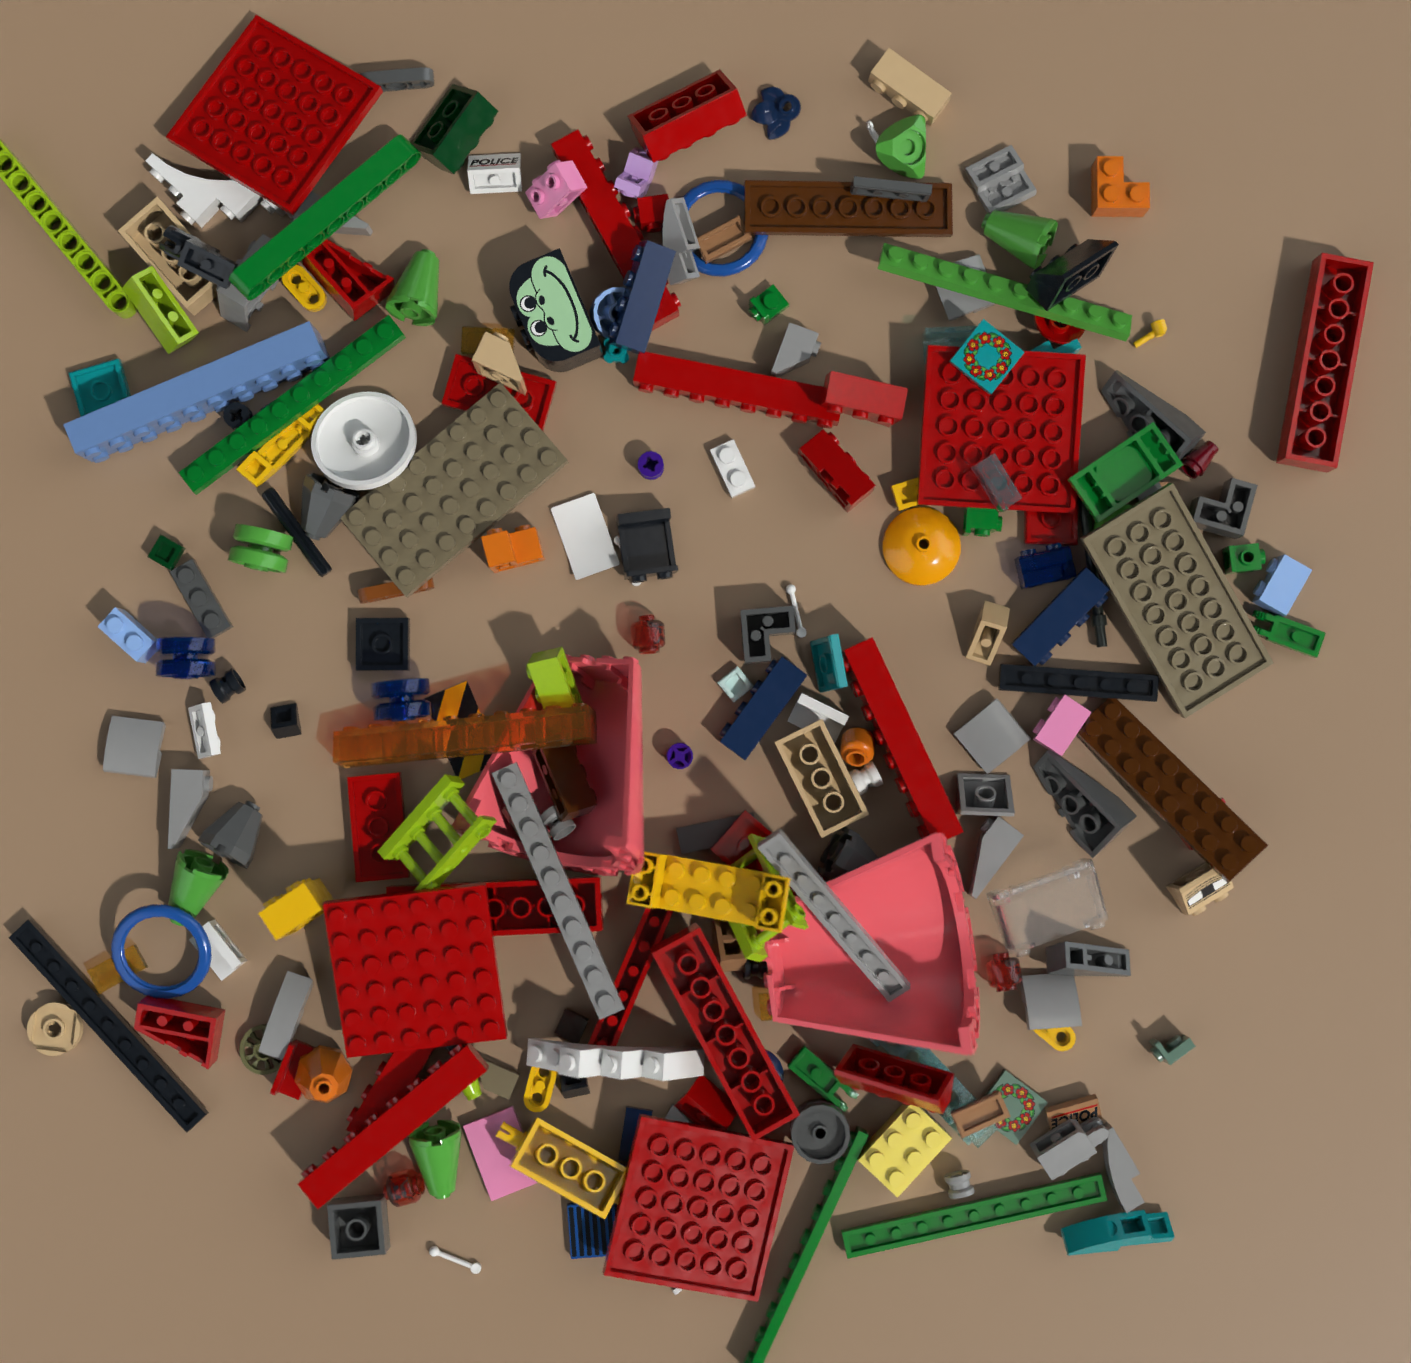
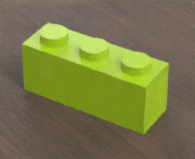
(160, 309)
(553, 678)

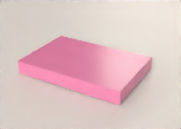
(494, 1154)

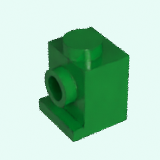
(981, 521)
(1234, 558)

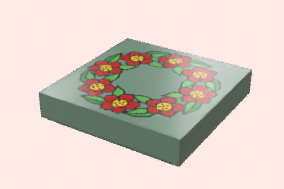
(1021, 1103)

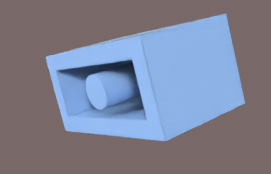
(1281, 585)
(129, 635)

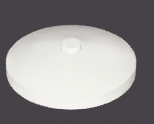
(364, 440)

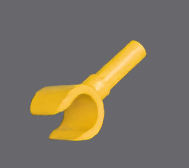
(1158, 329)

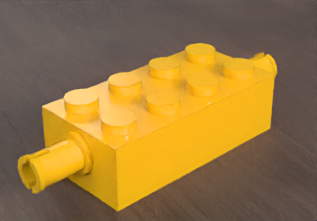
(566, 1166)

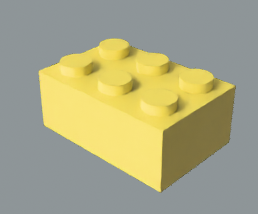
(903, 1147)

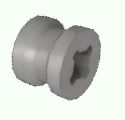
(959, 1184)

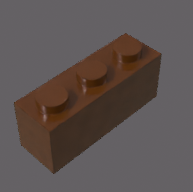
(565, 781)

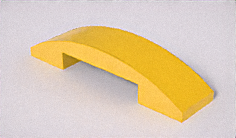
(280, 449)

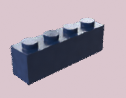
(641, 296)
(1060, 616)
(763, 708)

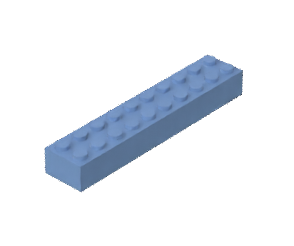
(197, 393)

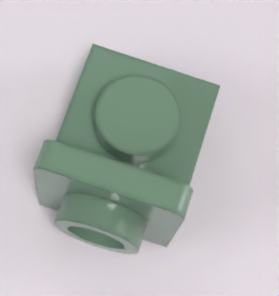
(1175, 1049)

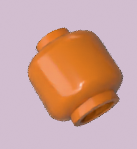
(857, 746)

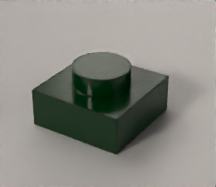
(166, 552)

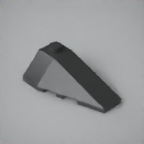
(1141, 407)
(1090, 808)

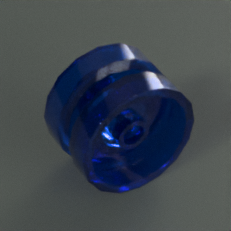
(185, 657)
(401, 699)

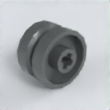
(817, 1147)

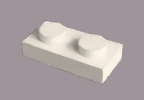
(732, 468)
(204, 730)

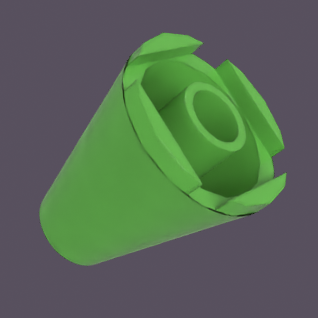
(1021, 235)
(417, 290)
(195, 881)
(437, 1155)

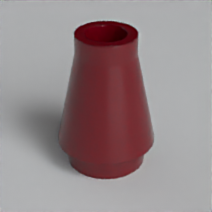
(1198, 460)

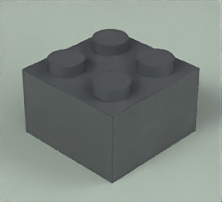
(358, 1226)

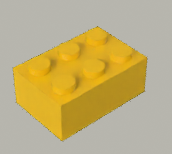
(296, 908)

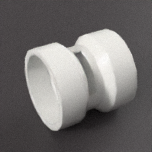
(866, 777)

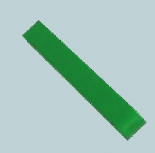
(324, 217)

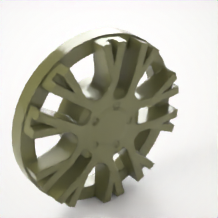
(245, 1043)

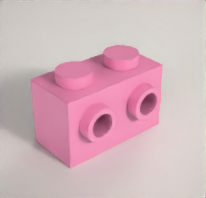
(555, 189)
(1061, 724)

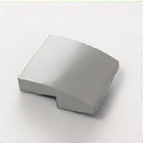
(1000, 180)
(958, 304)
(992, 736)
(133, 746)
(1050, 1001)

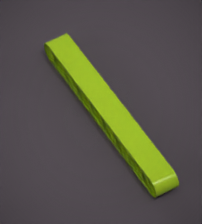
(64, 233)

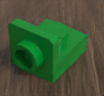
(767, 305)

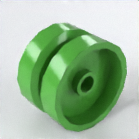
(260, 548)

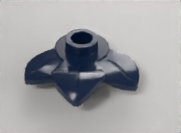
(772, 114)

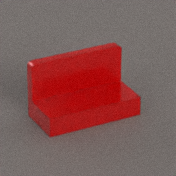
(285, 1078)
(707, 1105)

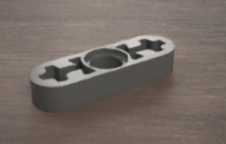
(402, 78)

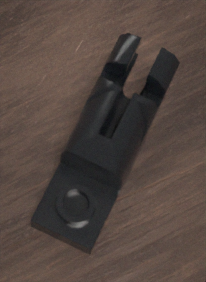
(198, 256)

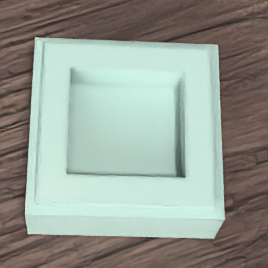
(735, 684)

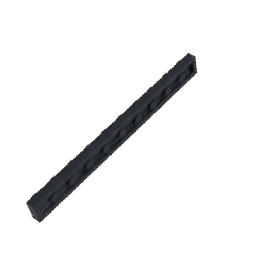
(108, 1025)

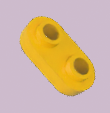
(305, 289)
(1049, 1036)
(539, 1084)

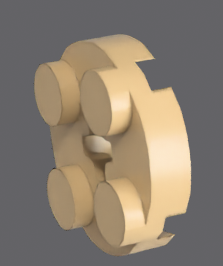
(43, 1038)

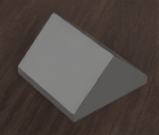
(984, 795)

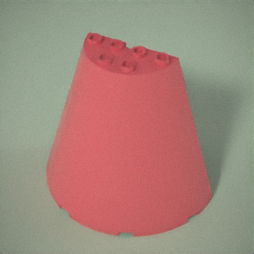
(614, 830)
(919, 919)

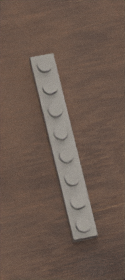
(834, 915)

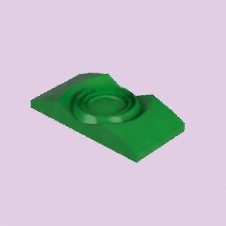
(1125, 472)

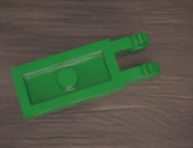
(1290, 634)
(819, 1076)

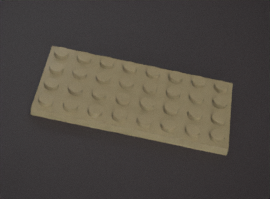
(454, 490)
(1176, 600)

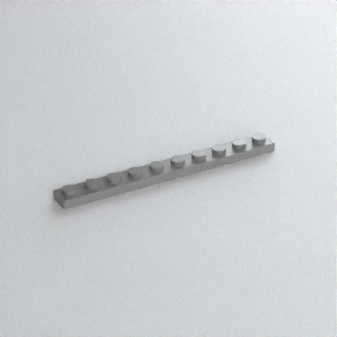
(558, 890)

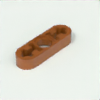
(387, 591)

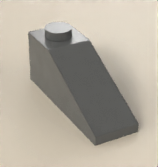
(1087, 960)

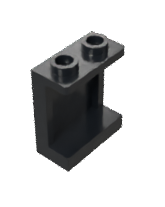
(646, 545)

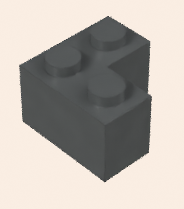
(1229, 514)
(759, 625)

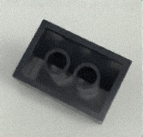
(1070, 271)

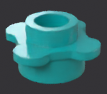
(611, 356)

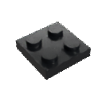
(382, 644)

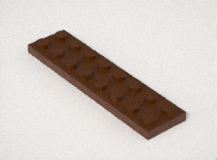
(831, 210)
(1171, 789)

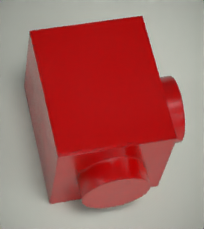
(650, 212)

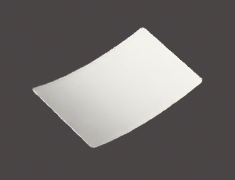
(585, 536)

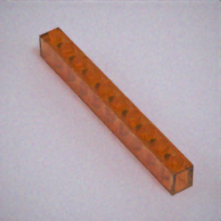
(465, 736)

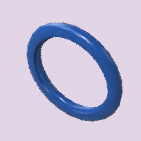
(754, 251)
(178, 915)

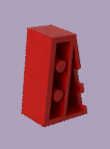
(348, 280)
(863, 398)
(836, 469)

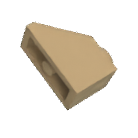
(988, 632)

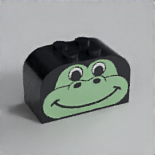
(552, 314)

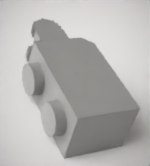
(1069, 1145)

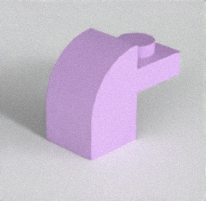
(637, 174)

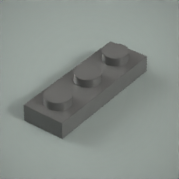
(201, 599)

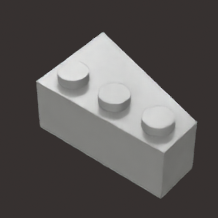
(233, 304)

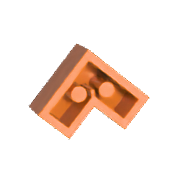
(1112, 195)
(513, 549)

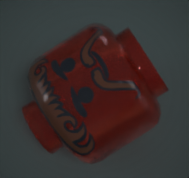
(647, 635)
(1003, 972)
(404, 1187)

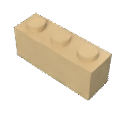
(909, 87)

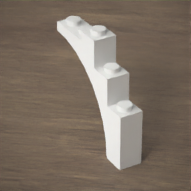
(205, 197)
(616, 1061)

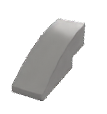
(680, 236)
(286, 1015)
(1120, 1171)

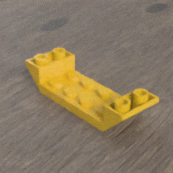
(711, 890)

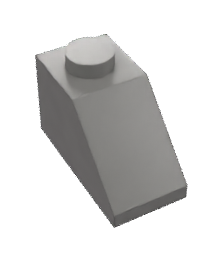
(795, 349)

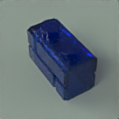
(1045, 567)

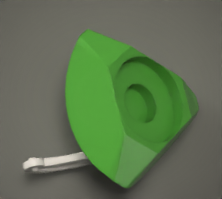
(903, 146)

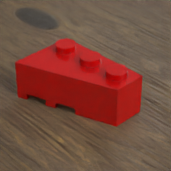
(183, 1025)

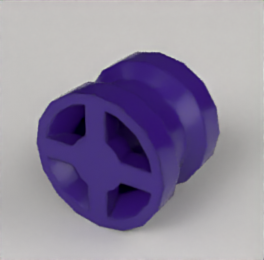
(652, 470)
(677, 757)

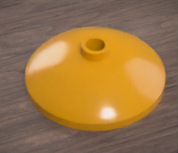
(910, 561)

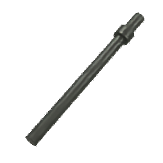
(1098, 620)

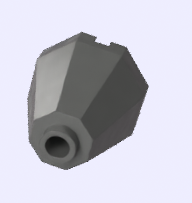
(324, 505)
(235, 834)
(845, 854)

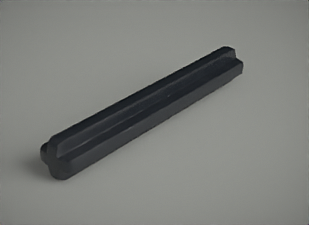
(294, 529)

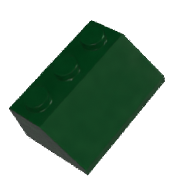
(454, 128)

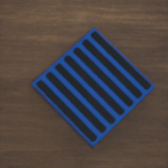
(589, 1233)

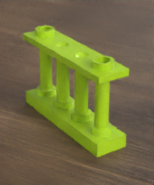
(421, 817)
(746, 935)

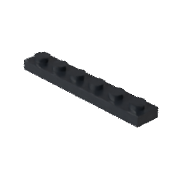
(1078, 682)

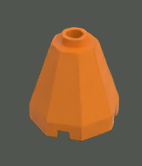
(323, 1074)

